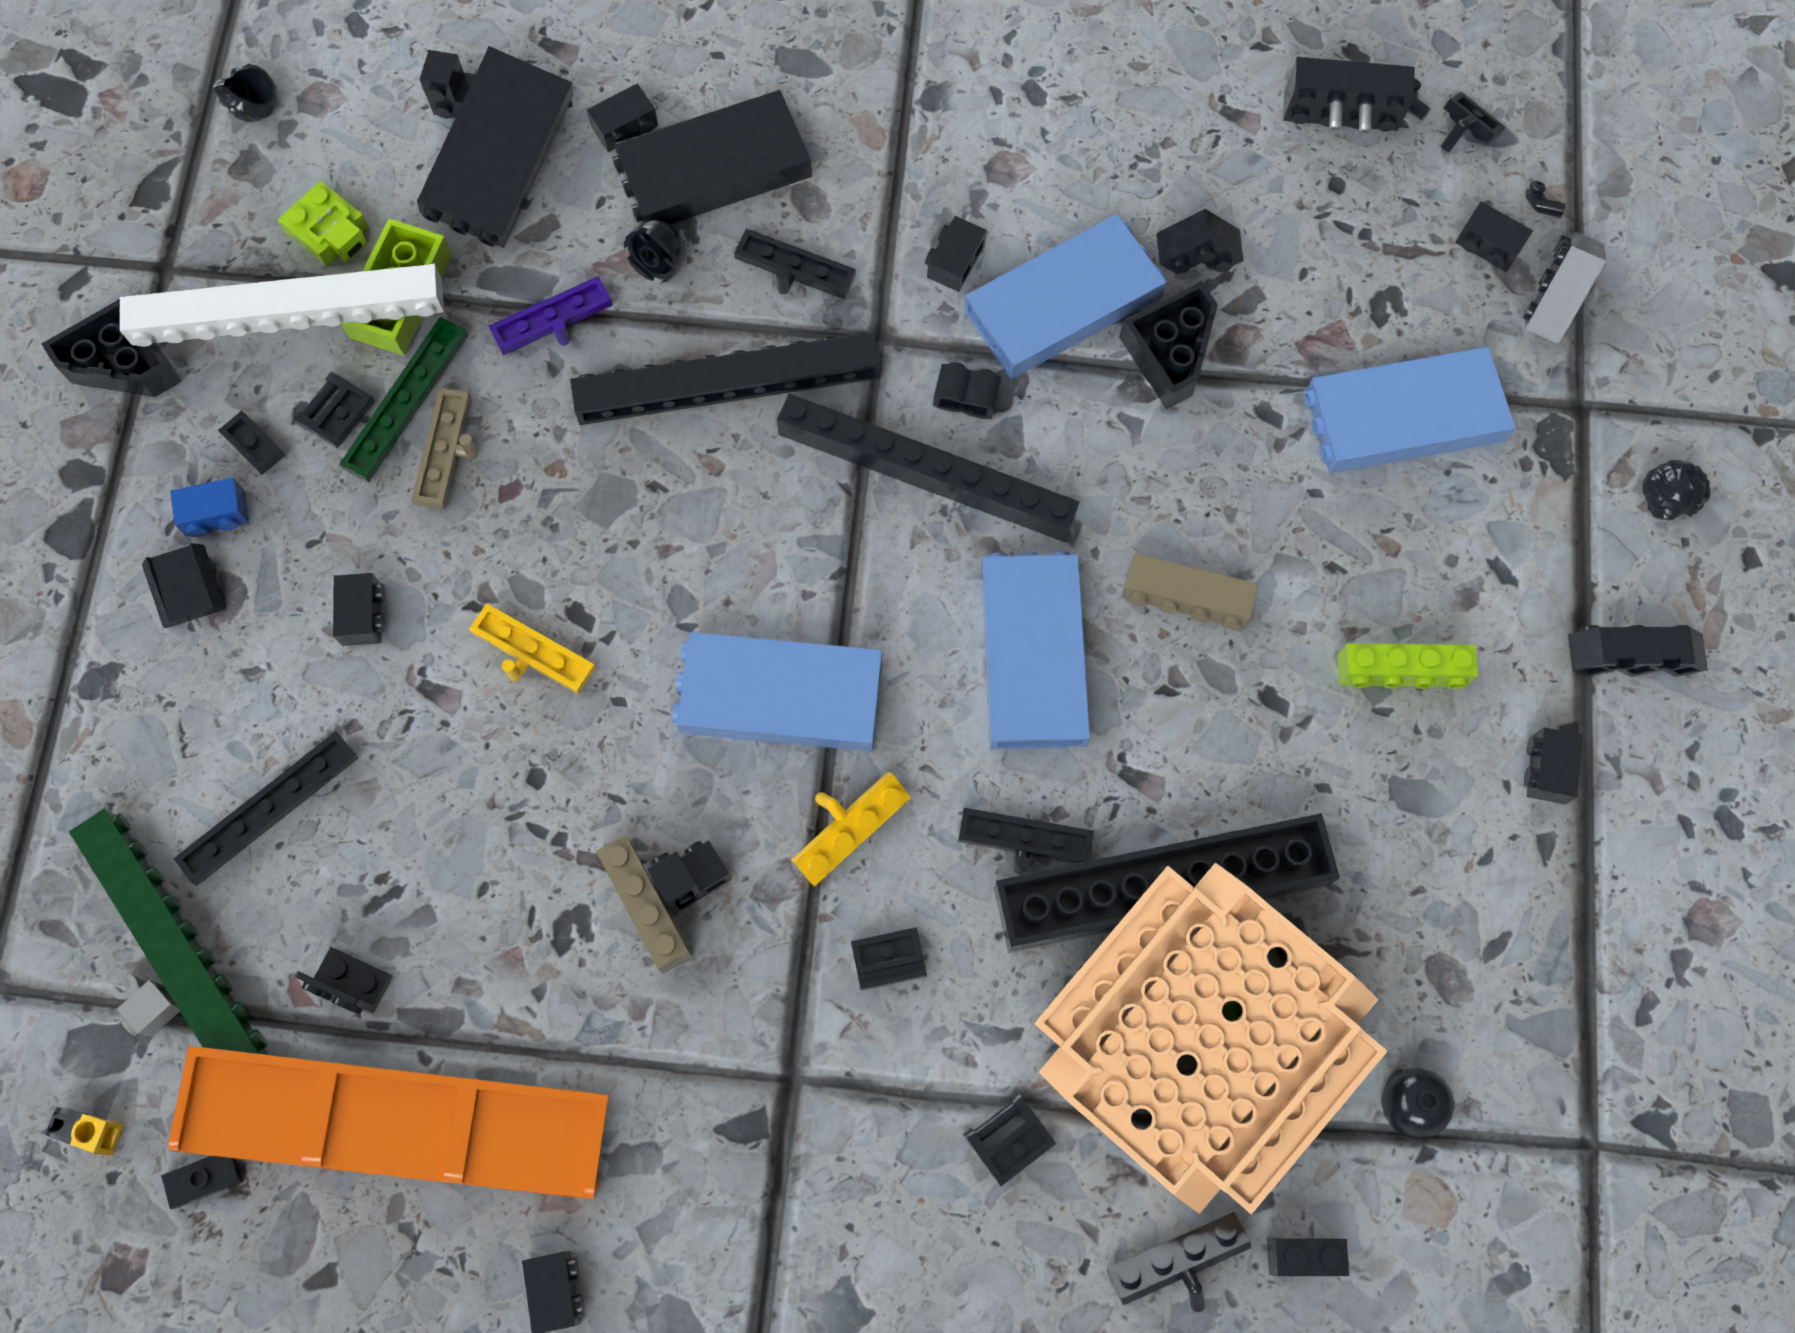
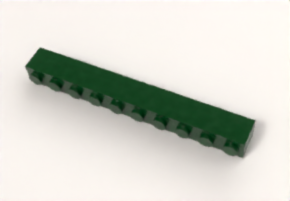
(165, 936)

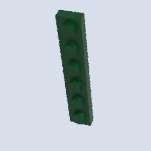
(403, 399)

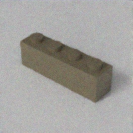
(1190, 591)
(644, 904)

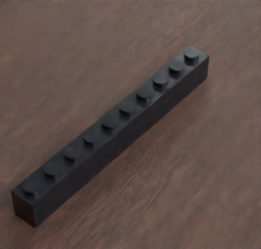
(725, 378)
(927, 467)

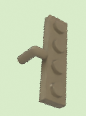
(443, 448)

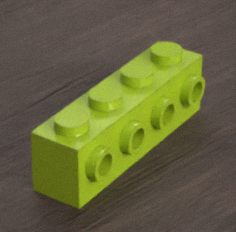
(1407, 665)

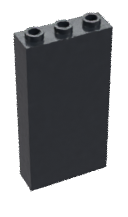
(495, 148)
(712, 160)

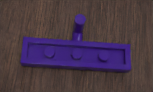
(551, 316)

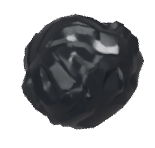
(247, 93)
(1676, 489)

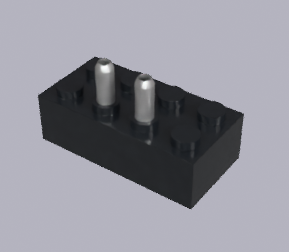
(1348, 94)

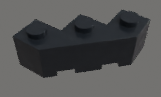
(1637, 650)

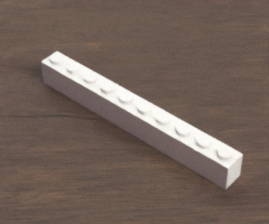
(281, 305)

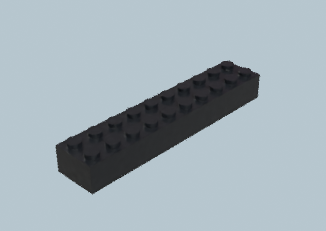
(1099, 893)

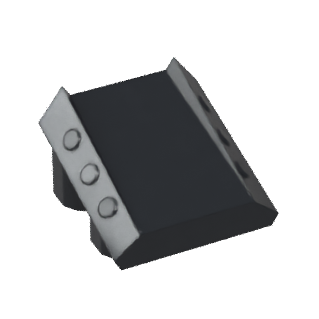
(183, 584)

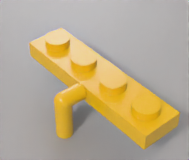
(531, 650)
(849, 827)

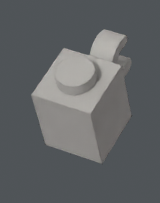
(145, 1006)

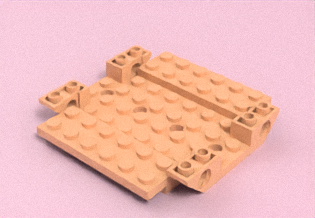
(1258, 1081)

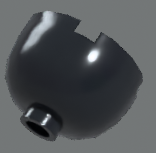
(655, 250)
(1418, 1103)

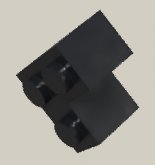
(444, 83)
(1200, 240)
(688, 877)

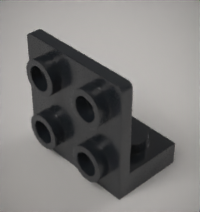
(349, 980)

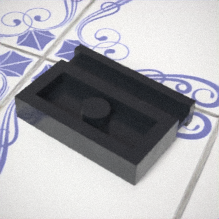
(888, 959)

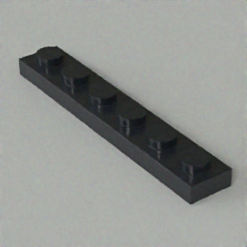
(265, 808)

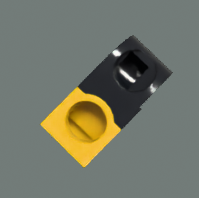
(84, 1131)

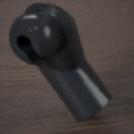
(1417, 107)
(1540, 203)

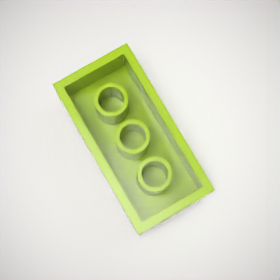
(396, 248)

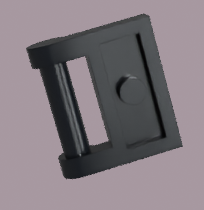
(340, 415)
(1016, 1149)

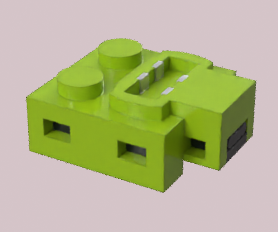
(325, 224)

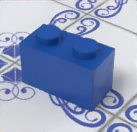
(209, 507)

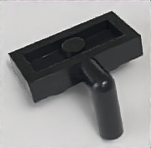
(1472, 117)

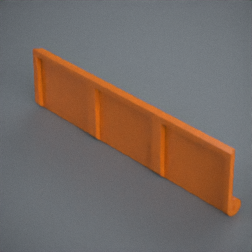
(389, 1122)

